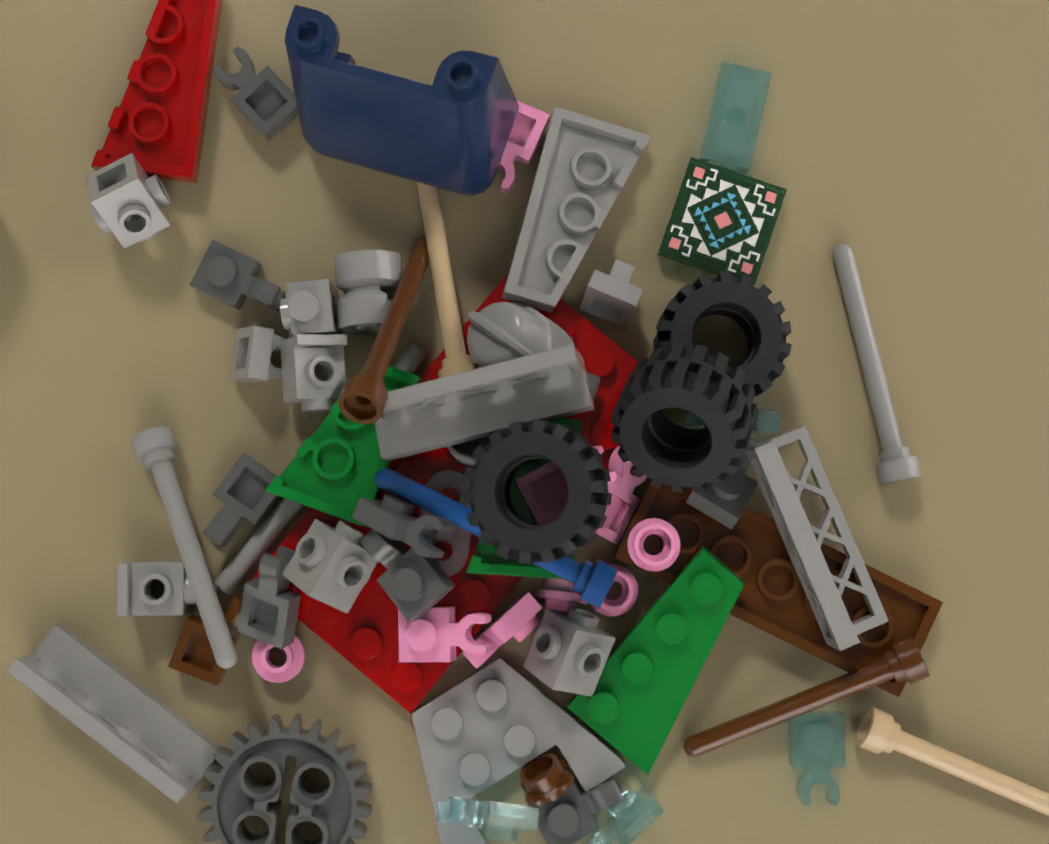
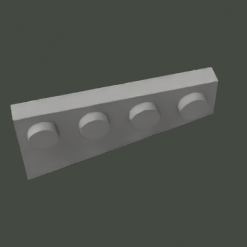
(570, 196)

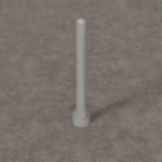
(156, 450)
(895, 460)

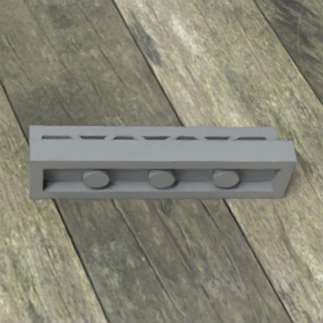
(483, 401)
(804, 546)
(117, 712)

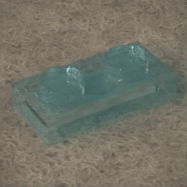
(735, 117)

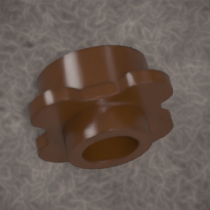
(545, 779)

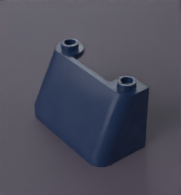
(413, 130)

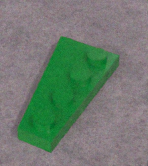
(660, 661)

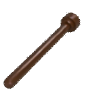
(366, 392)
(899, 663)

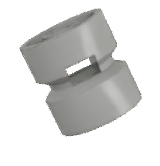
(368, 288)

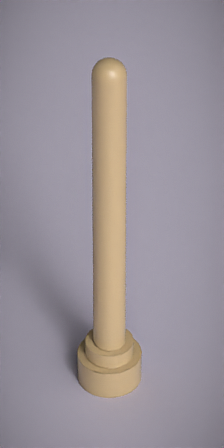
(448, 311)
(880, 733)

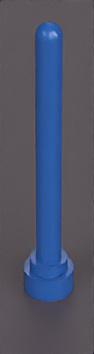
(588, 578)

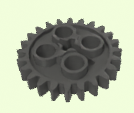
(241, 795)

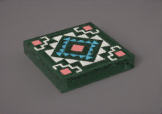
(721, 221)

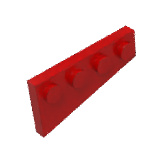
(167, 93)

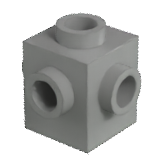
(128, 201)
(331, 564)
(569, 651)

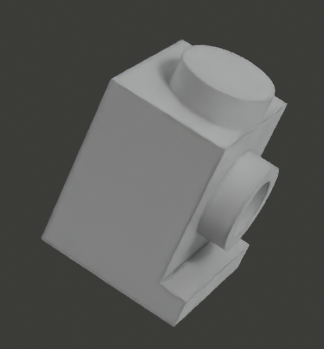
(310, 308)
(298, 362)
(136, 589)

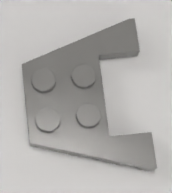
(490, 730)

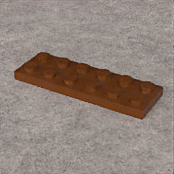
(771, 588)

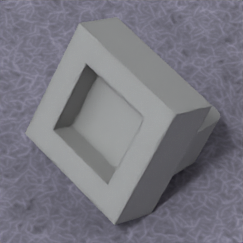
(612, 295)
(253, 355)

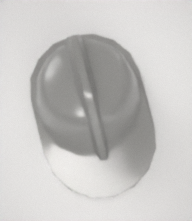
(511, 332)

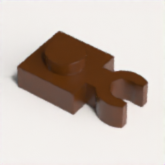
(193, 651)

